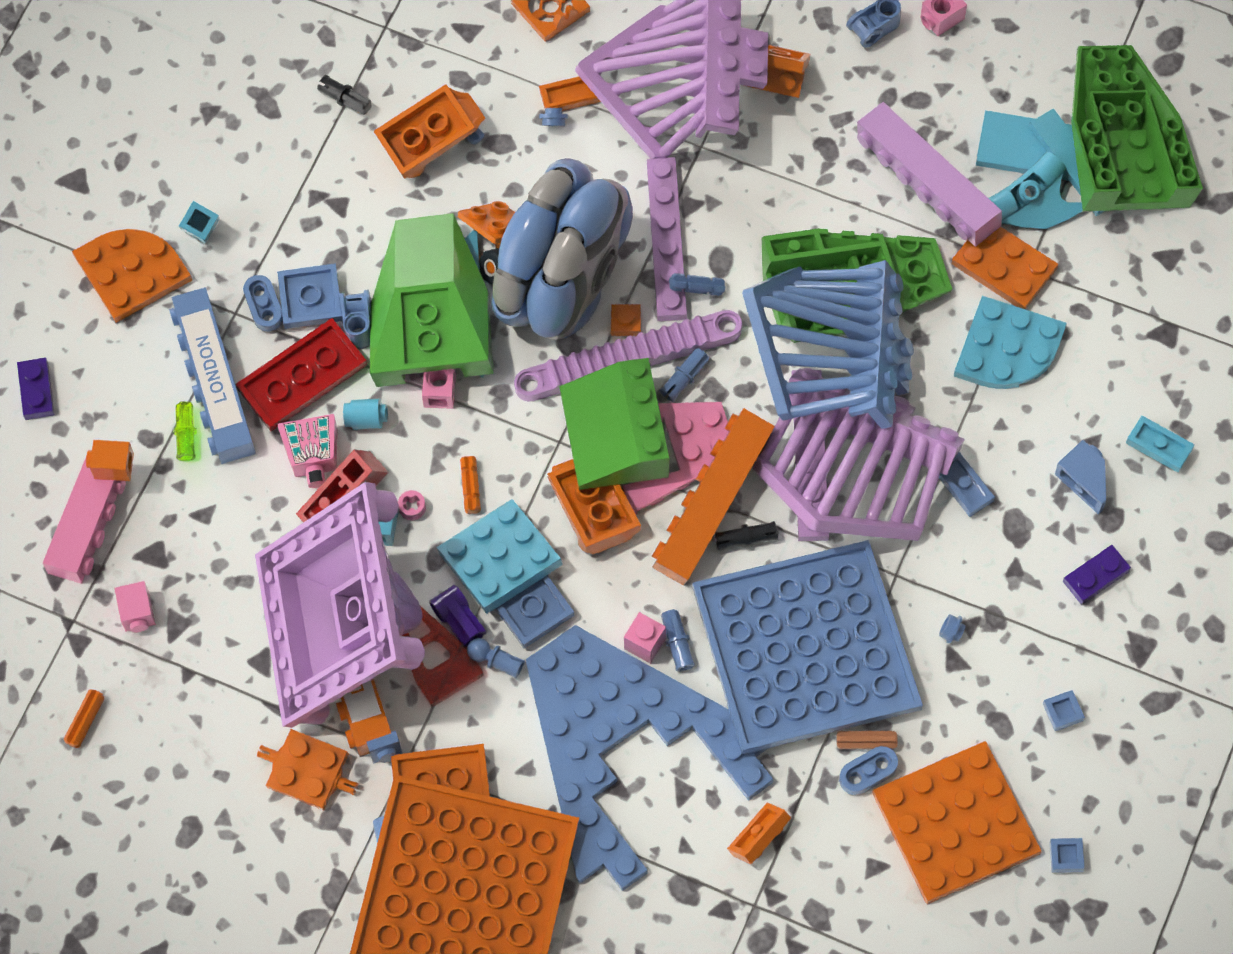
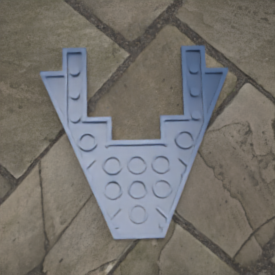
(595, 699)

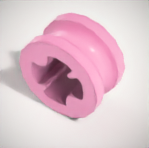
(411, 496)

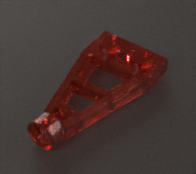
(452, 674)

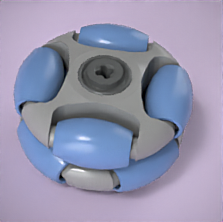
(560, 250)

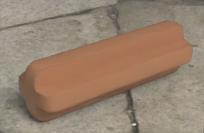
(866, 739)

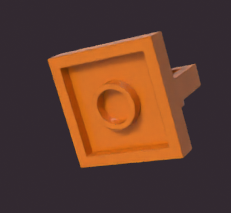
(785, 71)

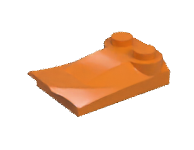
(429, 129)
(598, 514)

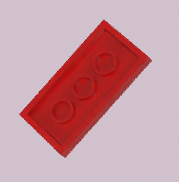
(301, 374)

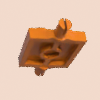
(307, 769)

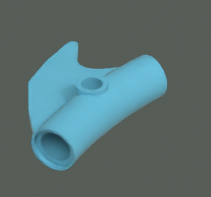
(1045, 205)

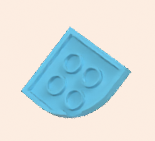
(1008, 345)

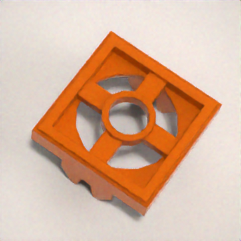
(561, 20)

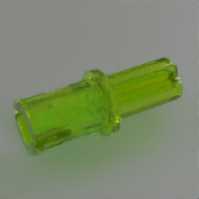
(185, 431)

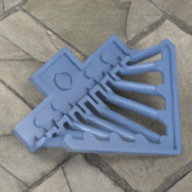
(875, 344)

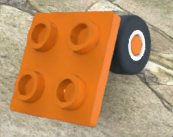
(490, 222)

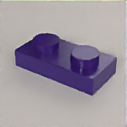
(35, 388)
(1096, 574)

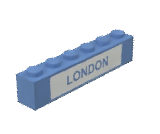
(213, 376)

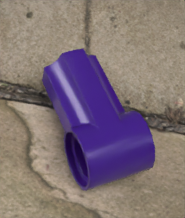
(454, 609)

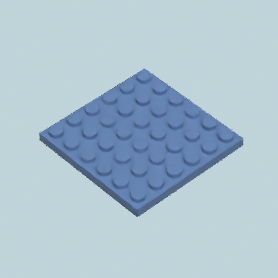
(806, 647)

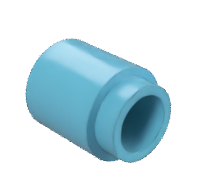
(365, 414)

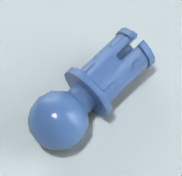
(480, 650)

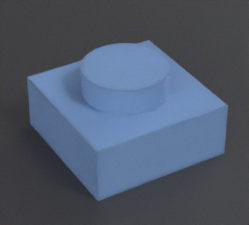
(1063, 710)
(384, 747)
(1066, 855)

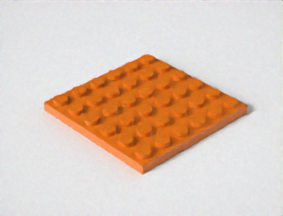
(463, 874)

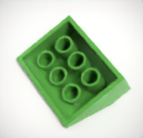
(615, 426)

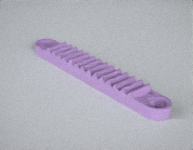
(657, 345)

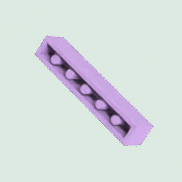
(928, 174)

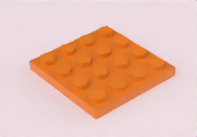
(956, 822)

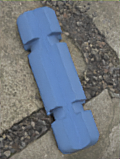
(697, 284)

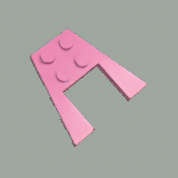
(692, 434)

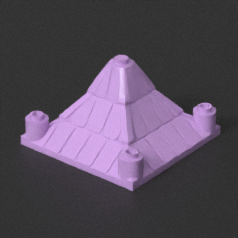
(335, 605)

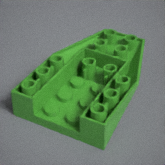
(1128, 135)
(429, 304)

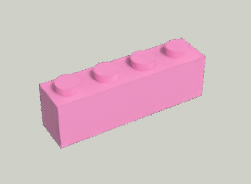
(82, 526)

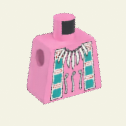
(311, 447)

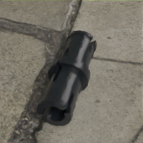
(746, 536)

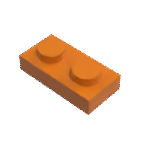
(759, 833)

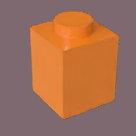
(110, 460)

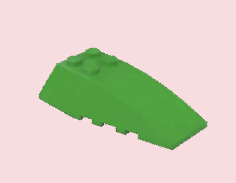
(911, 257)

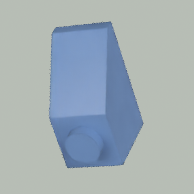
(1085, 474)

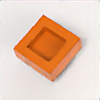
(625, 319)

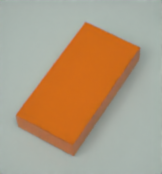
(567, 94)

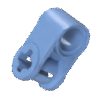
(872, 25)
(356, 314)

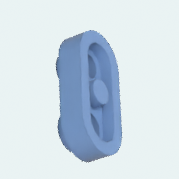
(263, 305)
(867, 771)

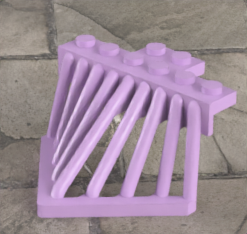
(720, 61)
(908, 438)

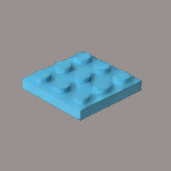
(499, 556)

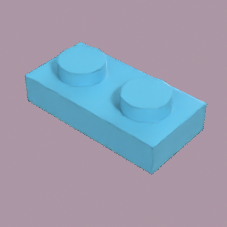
(1160, 443)

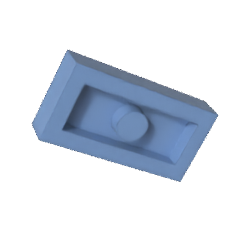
(966, 486)

